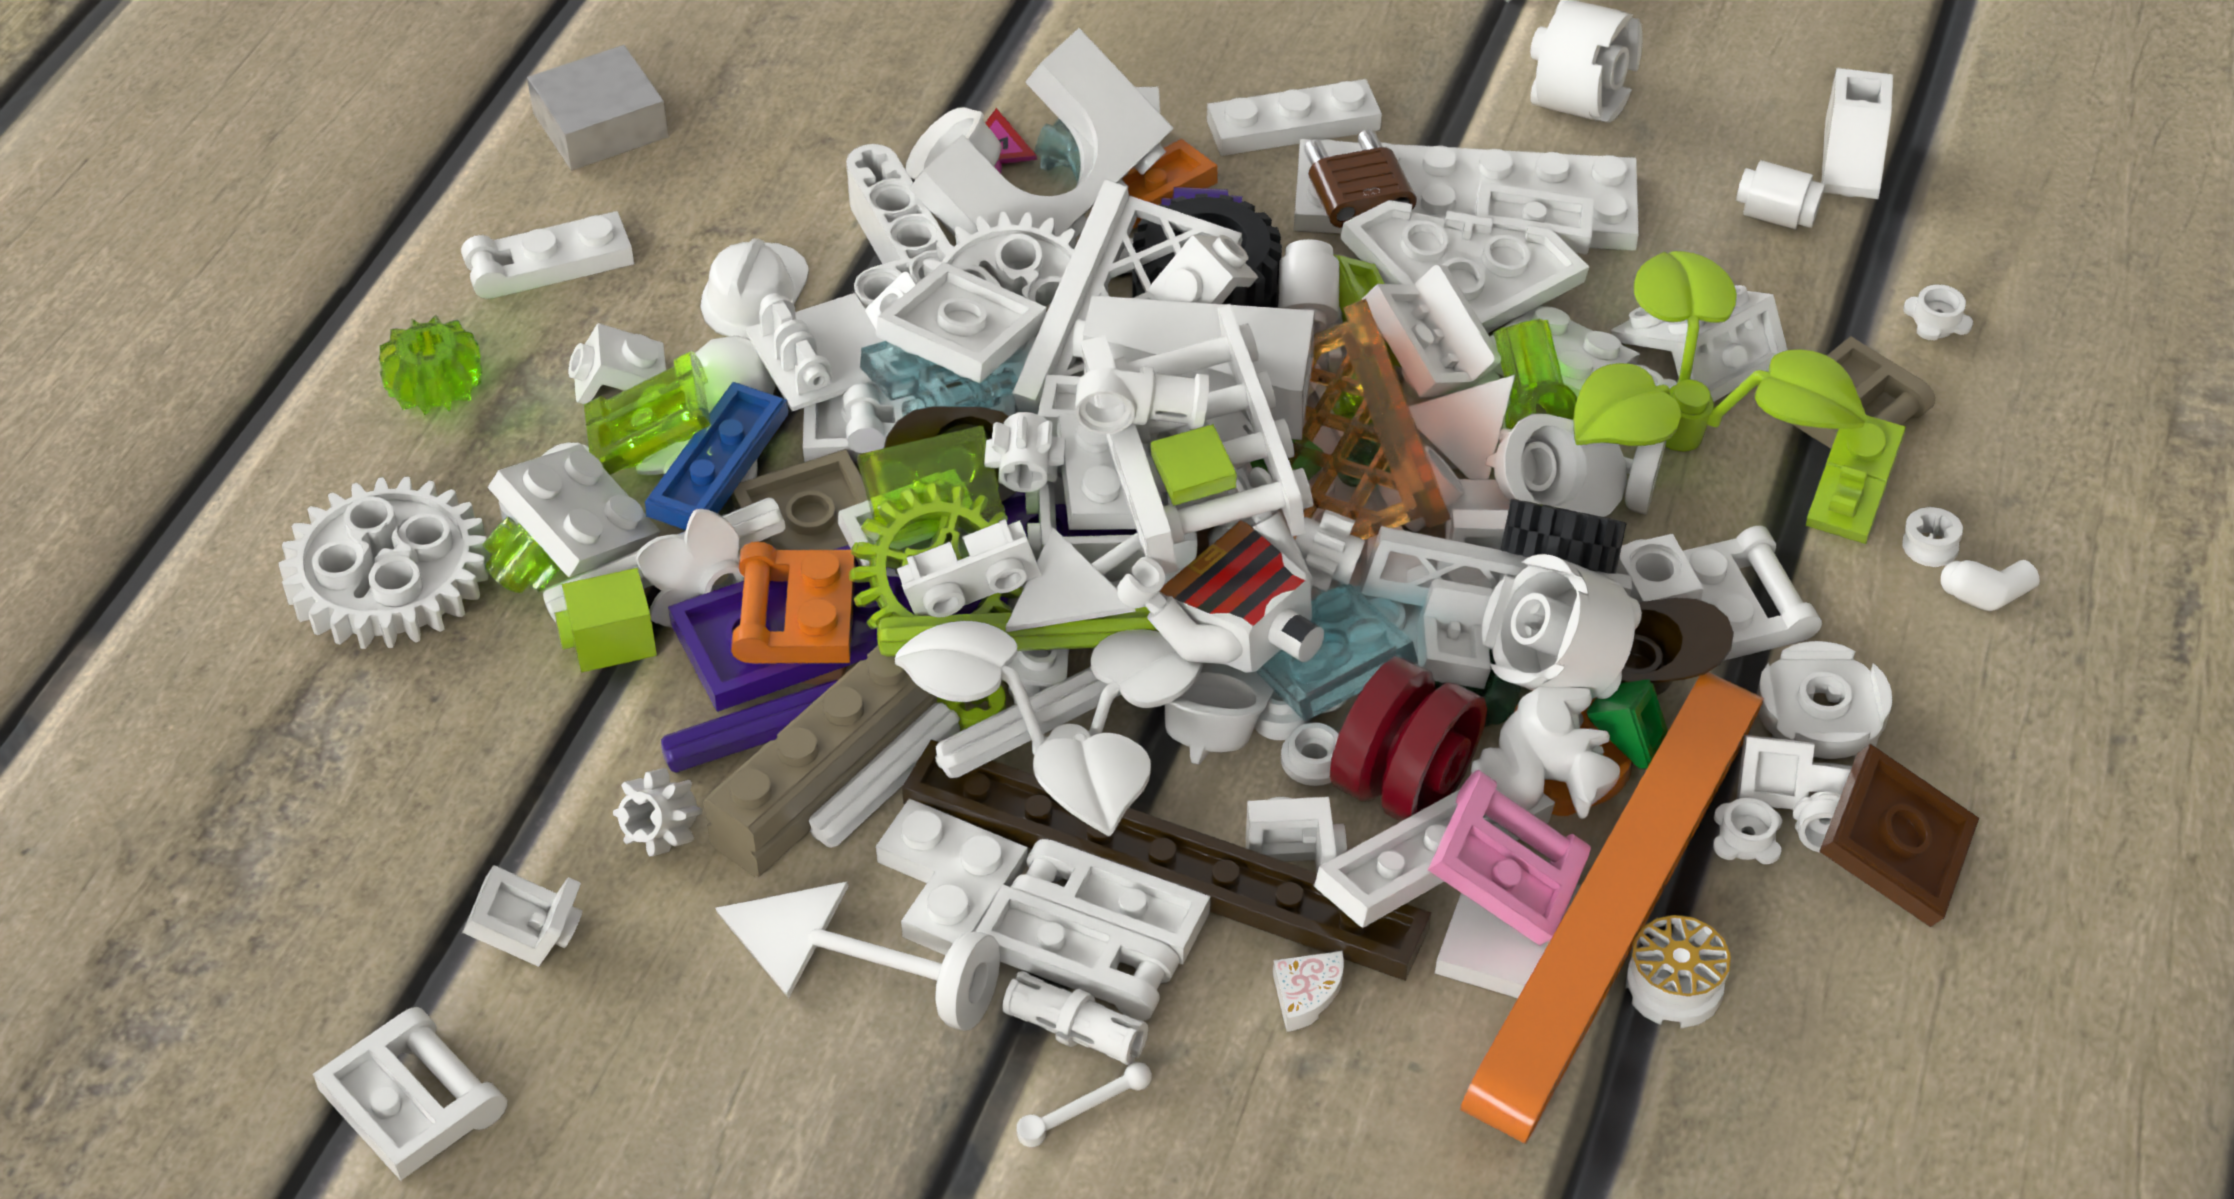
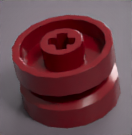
(1407, 739)

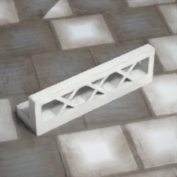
(1405, 563)

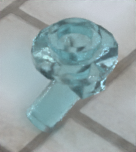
(1057, 148)

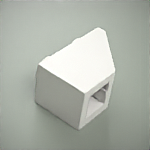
(1856, 133)

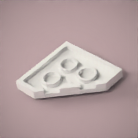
(1495, 267)

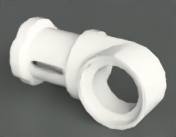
(1143, 396)

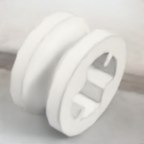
(1929, 550)

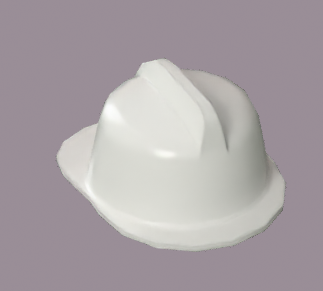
(945, 132)
(743, 278)
(1546, 467)
(1217, 710)

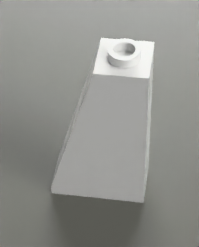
(1152, 327)

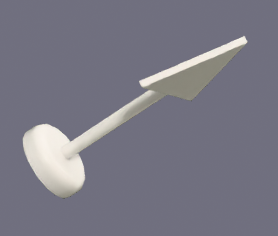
(1470, 426)
(1073, 587)
(789, 927)

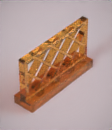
(1392, 428)

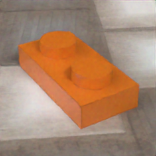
(1178, 167)

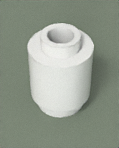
(1780, 195)
(1310, 281)

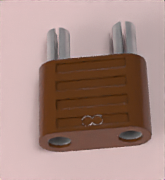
(1357, 180)

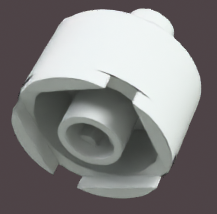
(1585, 60)
(1560, 627)

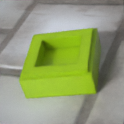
(1193, 464)

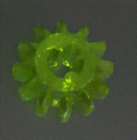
(430, 364)

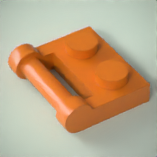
(816, 606)

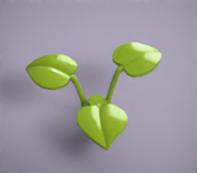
(1628, 409)

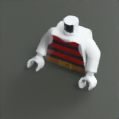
(1234, 599)

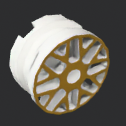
(1695, 960)

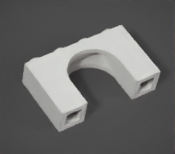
(1108, 121)

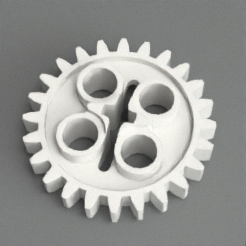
(1008, 244)
(384, 562)

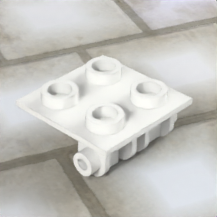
(813, 350)

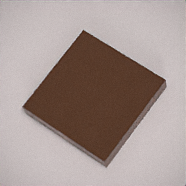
(1900, 835)

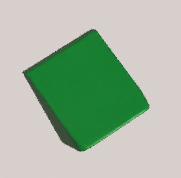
(1632, 720)

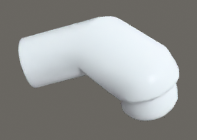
(1987, 587)

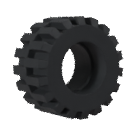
(1258, 240)

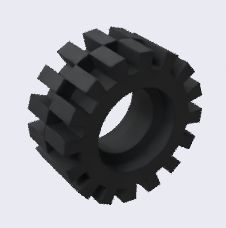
(1563, 533)

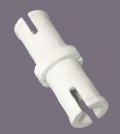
(1075, 1018)

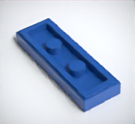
(717, 455)

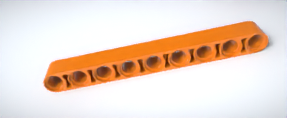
(1610, 909)

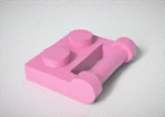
(1500, 870)

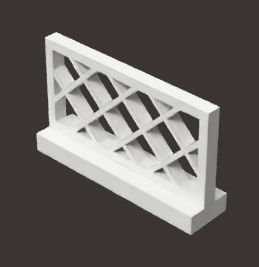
(1089, 273)

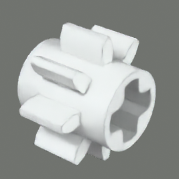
(1025, 452)
(1330, 549)
(657, 812)

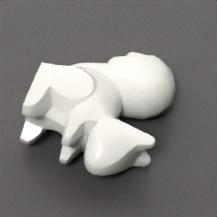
(1547, 744)

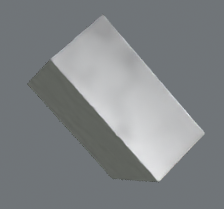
(597, 107)

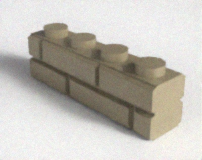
(775, 792)

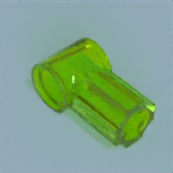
(1531, 356)

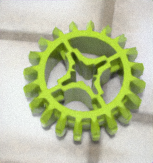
(881, 555)

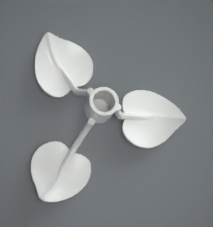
(1081, 769)

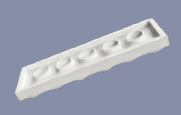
(1452, 176)

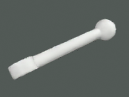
(1032, 1128)

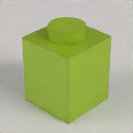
(606, 620)

